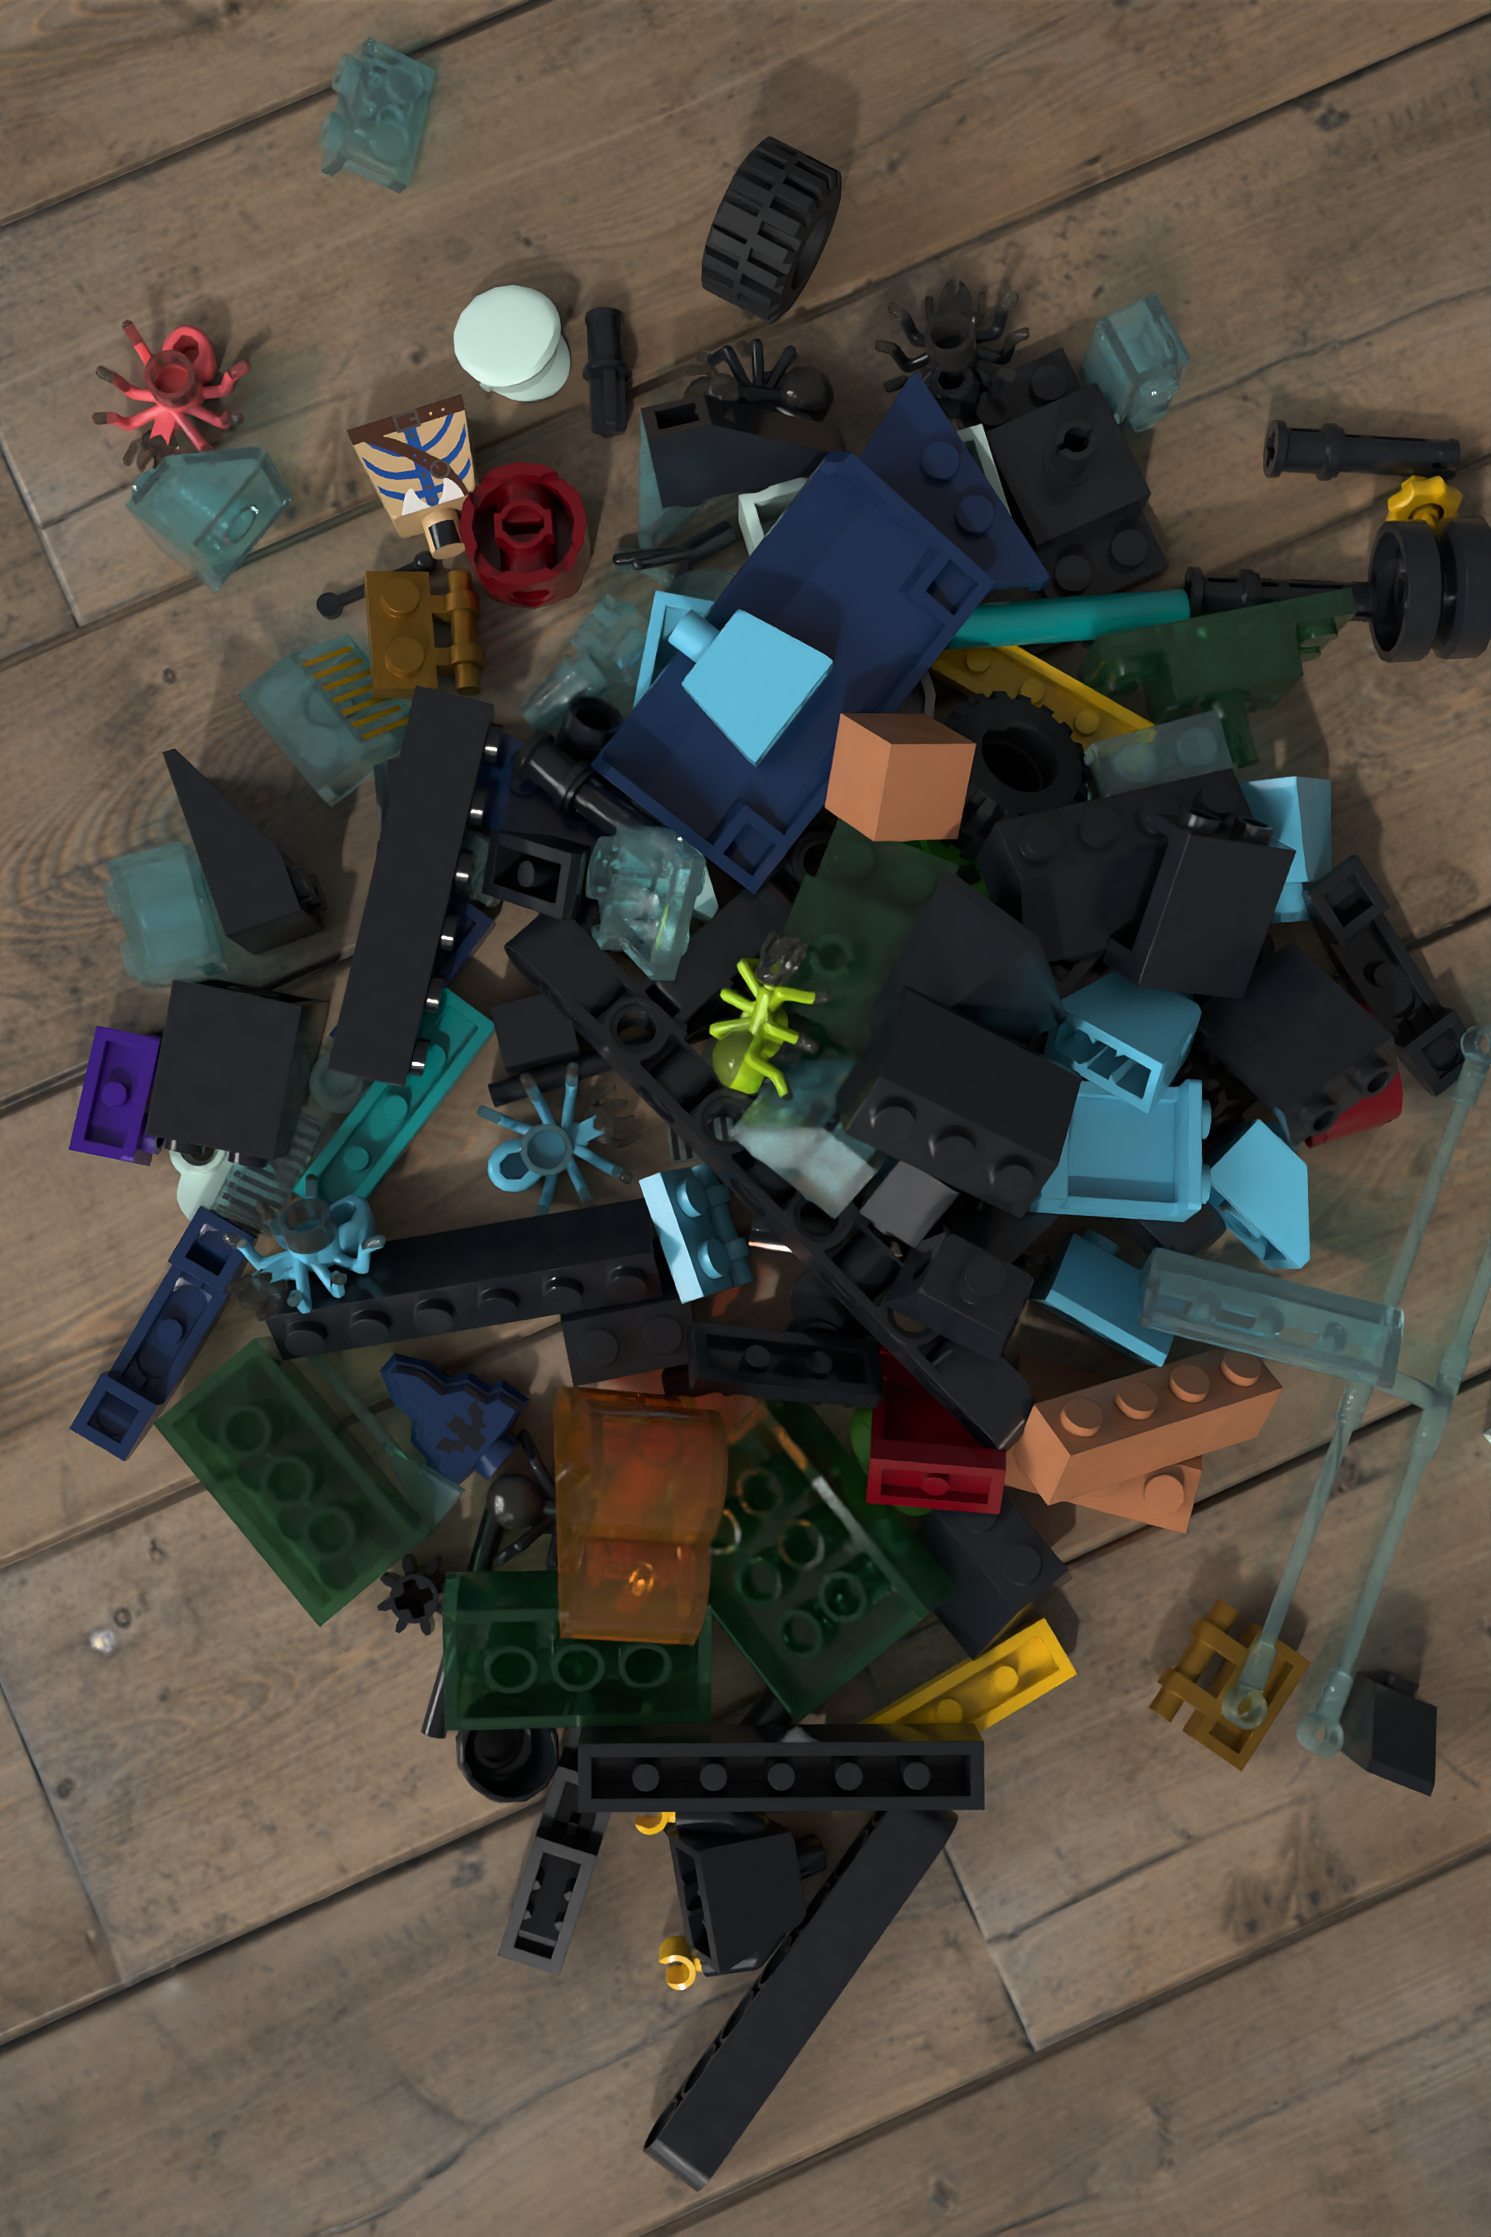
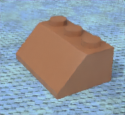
(1154, 1498)

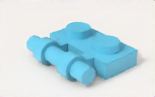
(697, 1231)

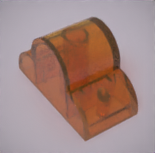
(635, 1513)

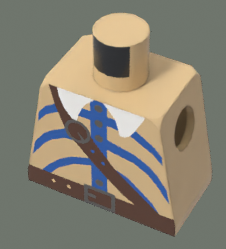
(422, 470)

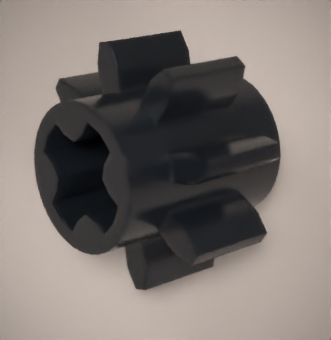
(411, 1610)

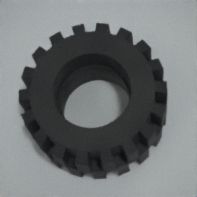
(770, 229)
(1024, 750)

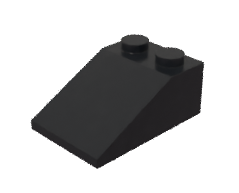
(253, 883)

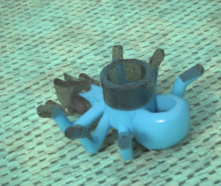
(551, 1148)
(315, 1241)

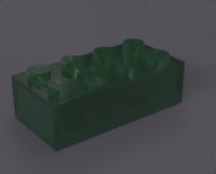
(292, 1478)
(517, 1673)

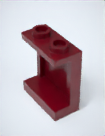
(924, 1454)

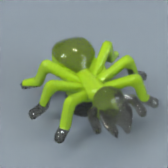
(764, 1027)

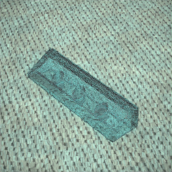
(1270, 1317)

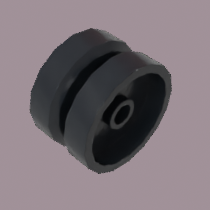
(1431, 589)

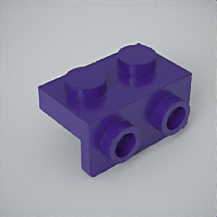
(118, 1098)

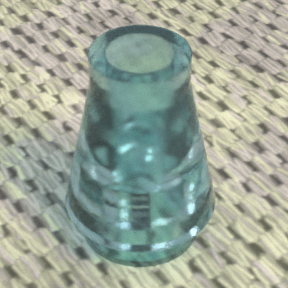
(567, 680)

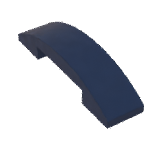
(166, 1337)

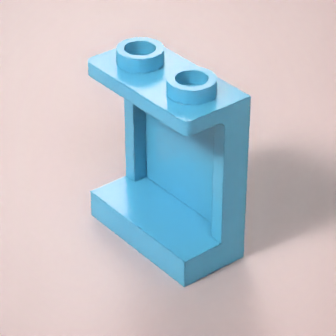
(1130, 1160)

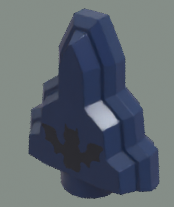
(455, 1419)

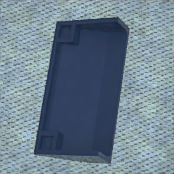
(852, 579)

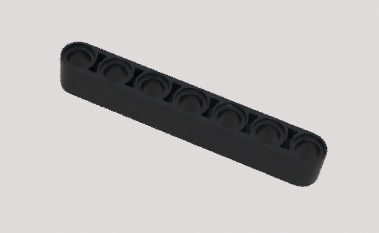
(795, 1991)

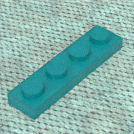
(394, 1115)

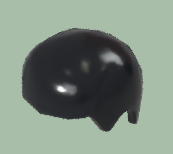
(508, 1762)

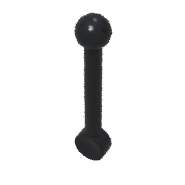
(332, 606)

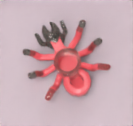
(178, 386)

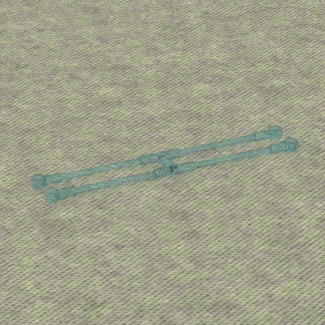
(1436, 1402)

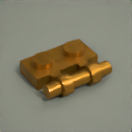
(402, 633)
(1207, 1722)

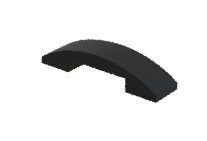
(1382, 975)

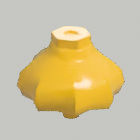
(1424, 500)

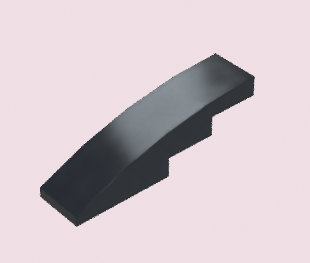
(555, 1872)

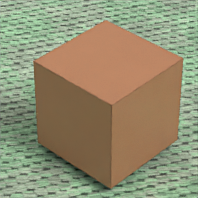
(899, 776)

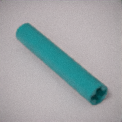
(1067, 618)

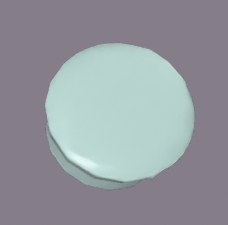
(513, 343)

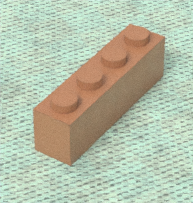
(1145, 1422)

